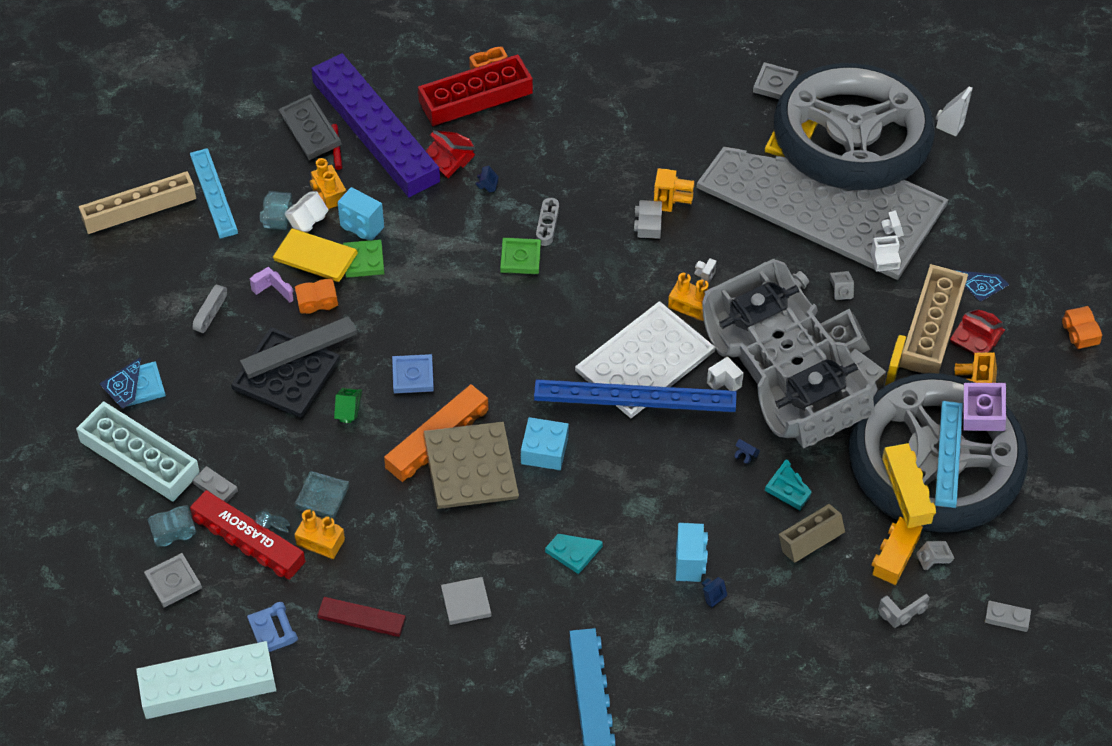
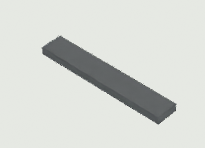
(298, 347)

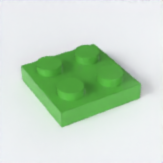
(520, 256)
(368, 260)

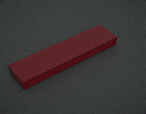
(361, 616)

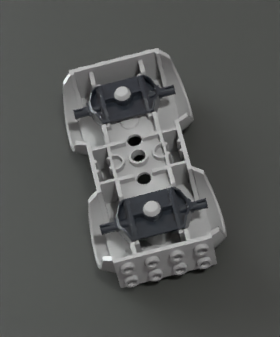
(796, 400)

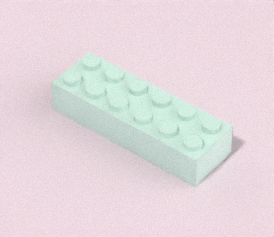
(138, 451)
(205, 680)

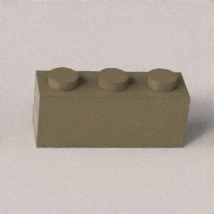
(811, 533)

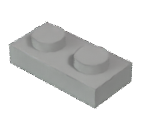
(215, 484)
(1007, 616)

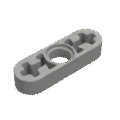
(544, 214)
(209, 308)

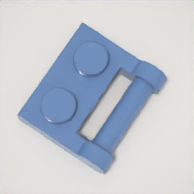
(264, 628)

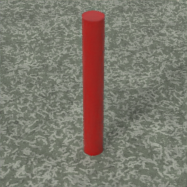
(336, 151)

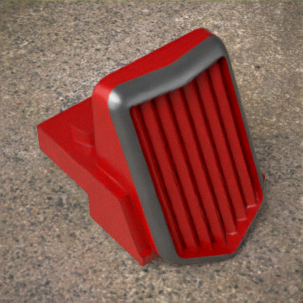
(450, 151)
(978, 332)

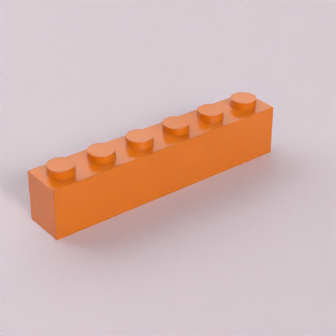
(459, 412)

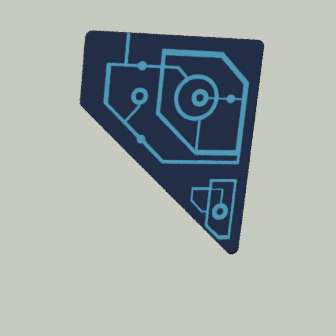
(983, 284)
(123, 384)

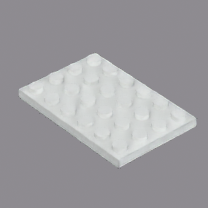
(648, 352)

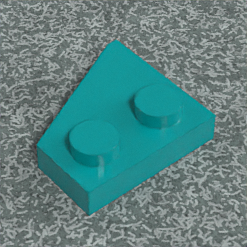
(788, 486)
(573, 551)

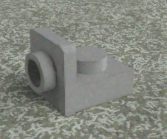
(843, 285)
(934, 552)

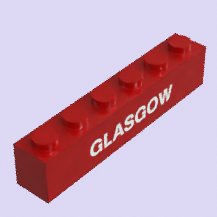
(247, 535)

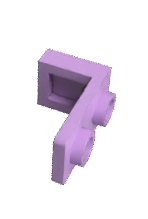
(266, 278)

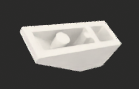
(954, 113)

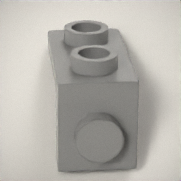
(890, 611)

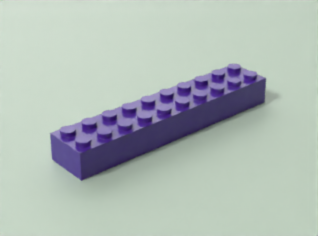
(376, 125)

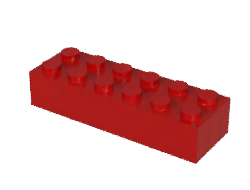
(475, 90)

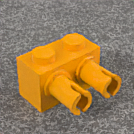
(327, 183)
(667, 186)
(688, 297)
(983, 368)
(319, 534)

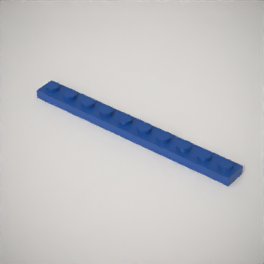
(635, 395)

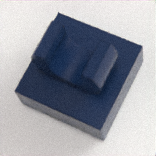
(488, 179)
(746, 449)
(714, 591)

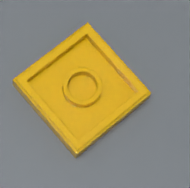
(895, 360)

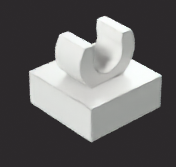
(893, 224)
(706, 271)

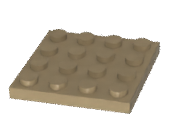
(470, 465)

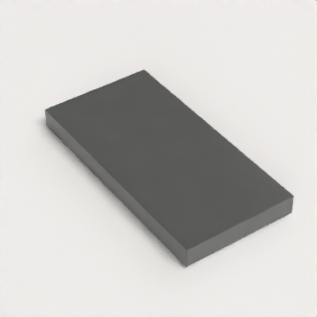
(310, 127)

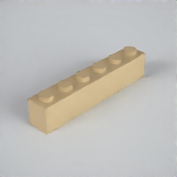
(137, 202)

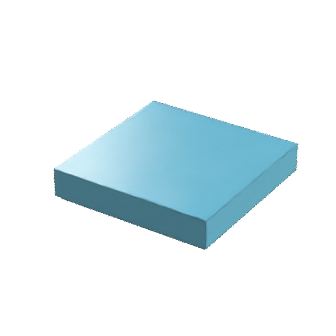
(149, 384)

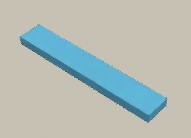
(213, 193)
(948, 454)

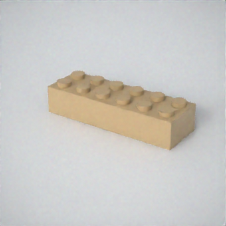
(933, 320)

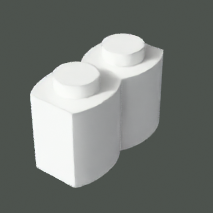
(306, 212)

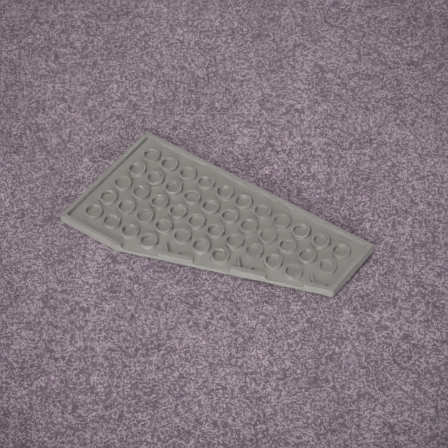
(822, 213)

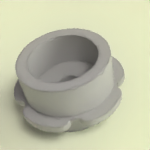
(801, 279)

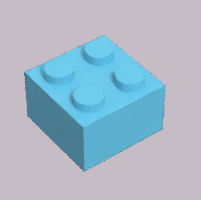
(360, 214)
(544, 443)
(691, 552)

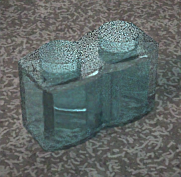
(275, 206)
(171, 526)

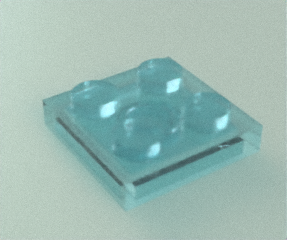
(322, 494)

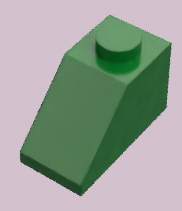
(347, 404)

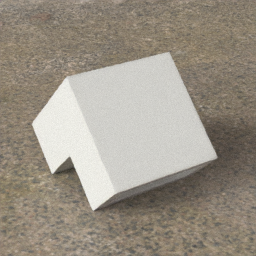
(885, 253)
(725, 374)

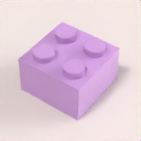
(985, 406)

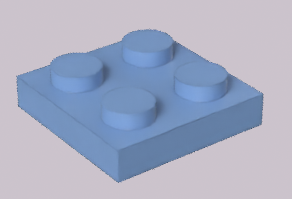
(412, 373)

